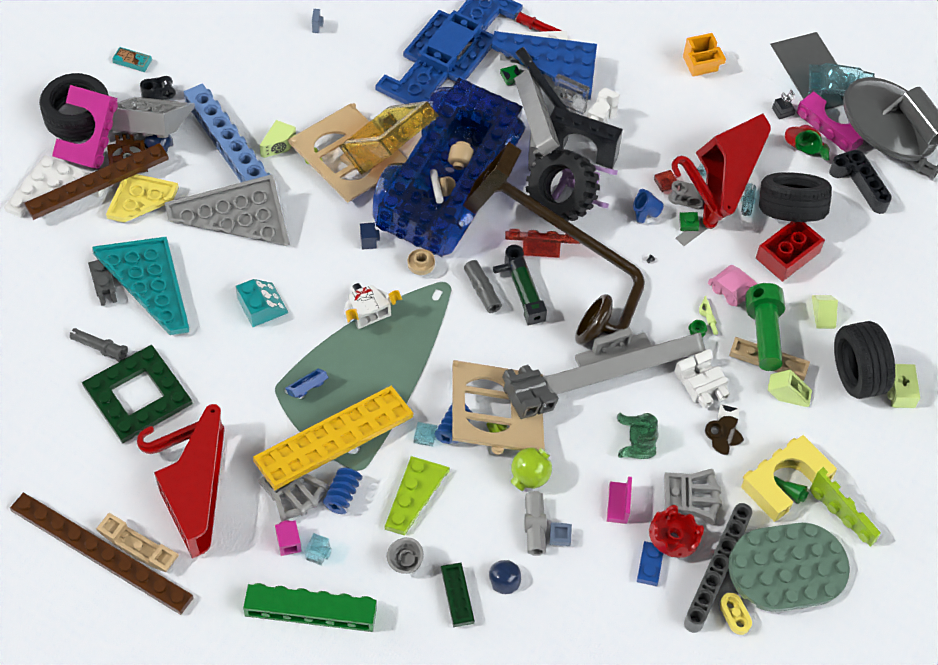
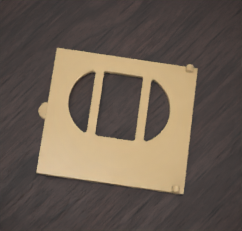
(345, 122)
(521, 433)

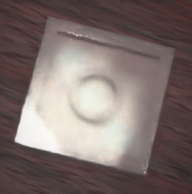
(572, 93)

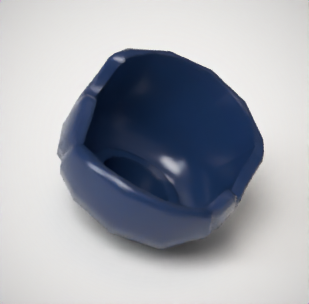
(153, 140)
(505, 576)

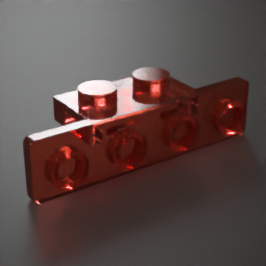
(540, 244)

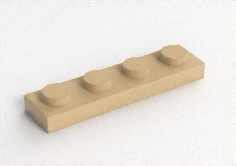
(748, 352)

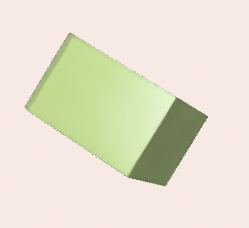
(825, 311)

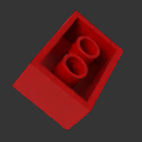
(789, 249)

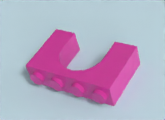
(102, 109)

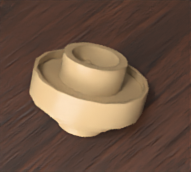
(421, 261)

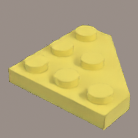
(139, 196)

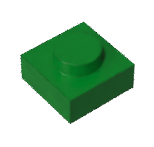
(689, 221)

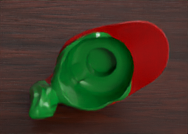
(807, 140)

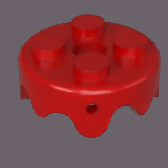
(673, 522)

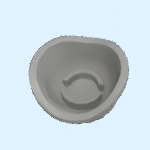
(405, 555)

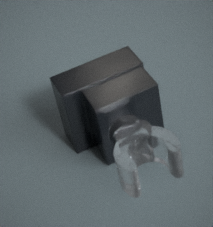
(783, 107)

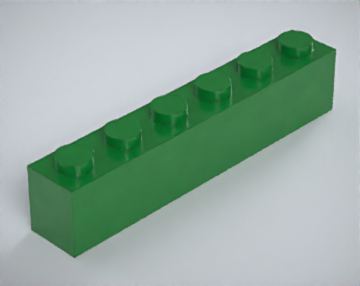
(310, 607)

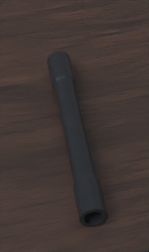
(527, 61)

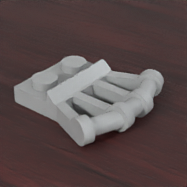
(679, 490)
(300, 509)

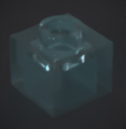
(318, 549)

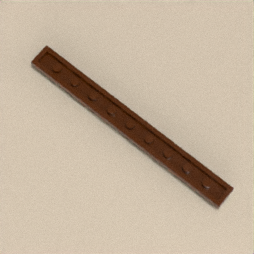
(102, 553)

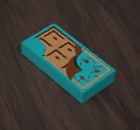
(132, 59)

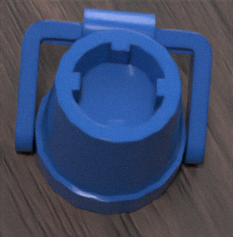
(646, 205)

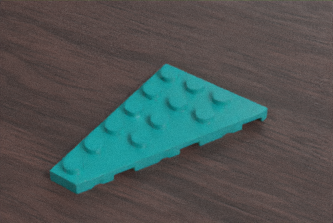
(150, 277)

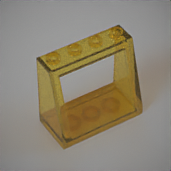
(386, 134)

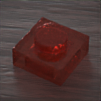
(664, 180)

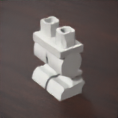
(605, 106)
(706, 383)

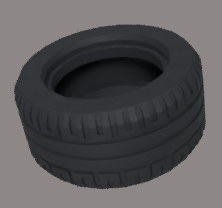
(54, 96)
(795, 197)
(864, 359)

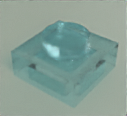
(425, 434)

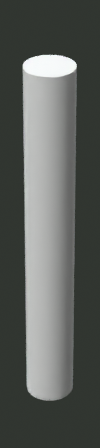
(436, 186)

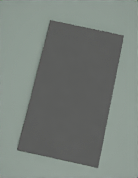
(797, 55)

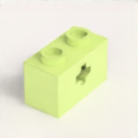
(905, 389)

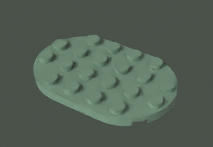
(789, 567)

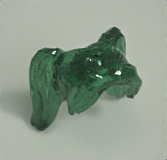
(642, 436)

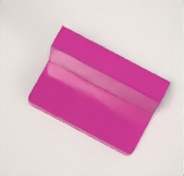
(619, 501)

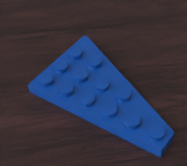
(552, 55)

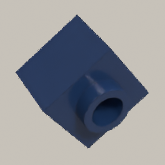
(369, 236)

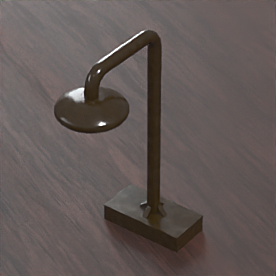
(597, 317)

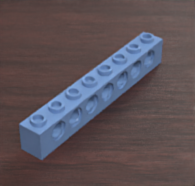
(224, 134)

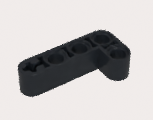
(864, 176)

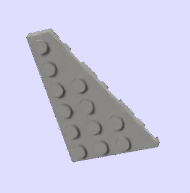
(239, 209)

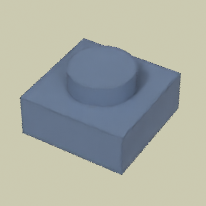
(317, 20)
(560, 534)

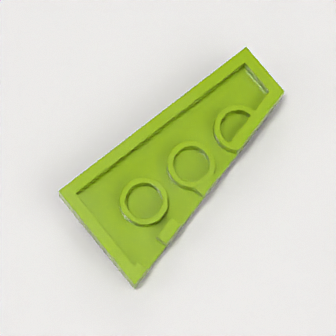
(414, 493)
(843, 507)

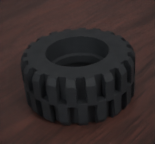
(585, 183)

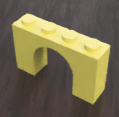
(760, 483)

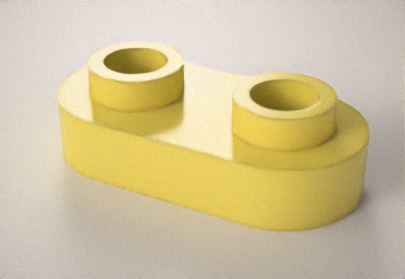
(736, 614)

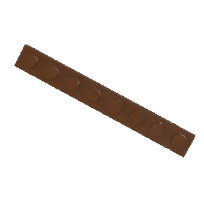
(96, 181)

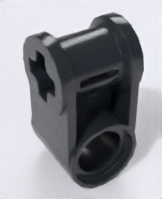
(156, 88)

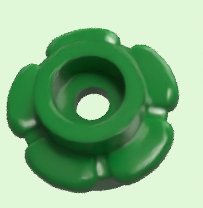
(698, 324)

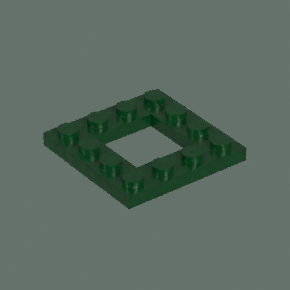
(128, 426)

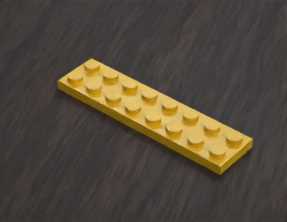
(332, 437)

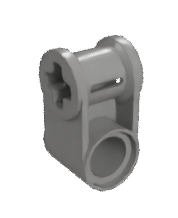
(687, 194)

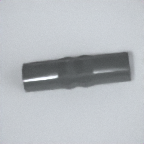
(482, 286)

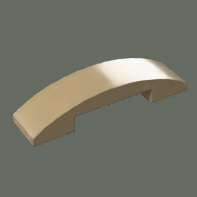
(135, 544)

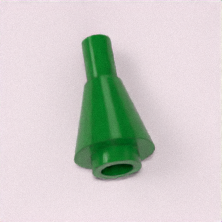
(796, 492)

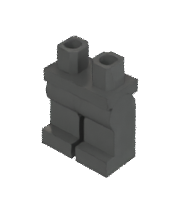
(528, 391)

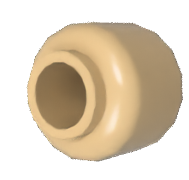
(460, 155)

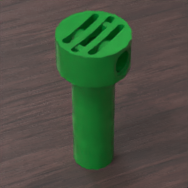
(766, 304)

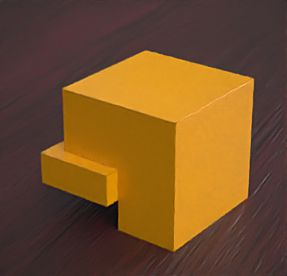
(703, 54)

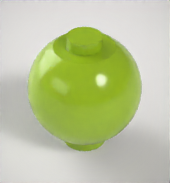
(531, 468)

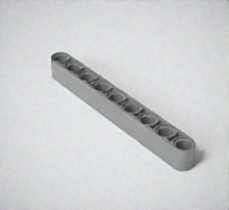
(536, 113)
(625, 364)

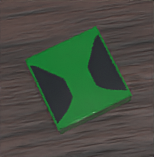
(509, 74)

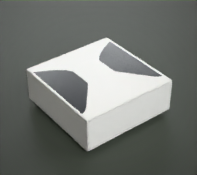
(725, 410)

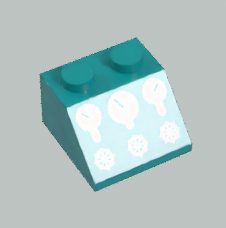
(260, 301)

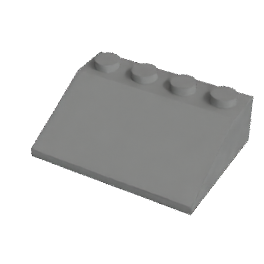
(150, 116)

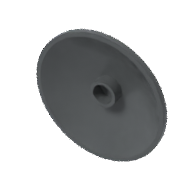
(892, 118)

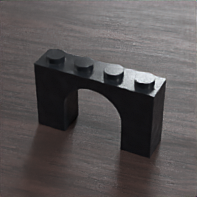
(604, 136)

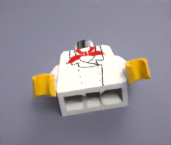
(369, 304)

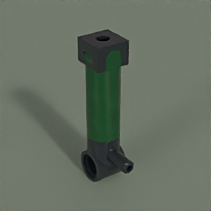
(534, 308)

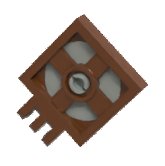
(124, 148)

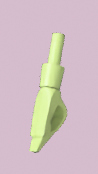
(708, 314)

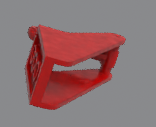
(728, 167)
(191, 482)

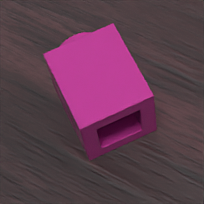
(288, 537)

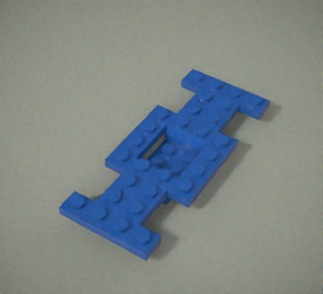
(439, 45)

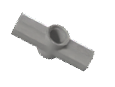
(535, 523)

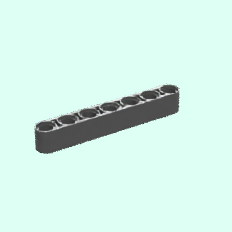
(714, 574)

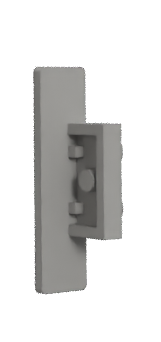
(613, 345)

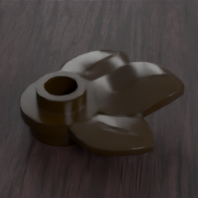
(726, 435)

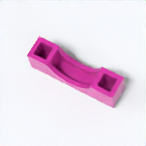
(843, 135)

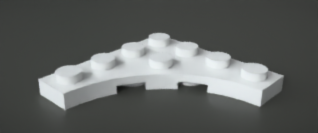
(44, 178)

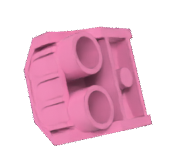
(732, 284)

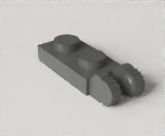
(102, 281)

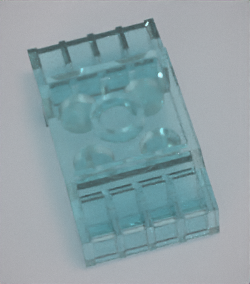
(833, 78)

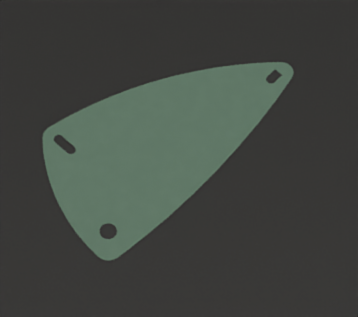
(366, 363)

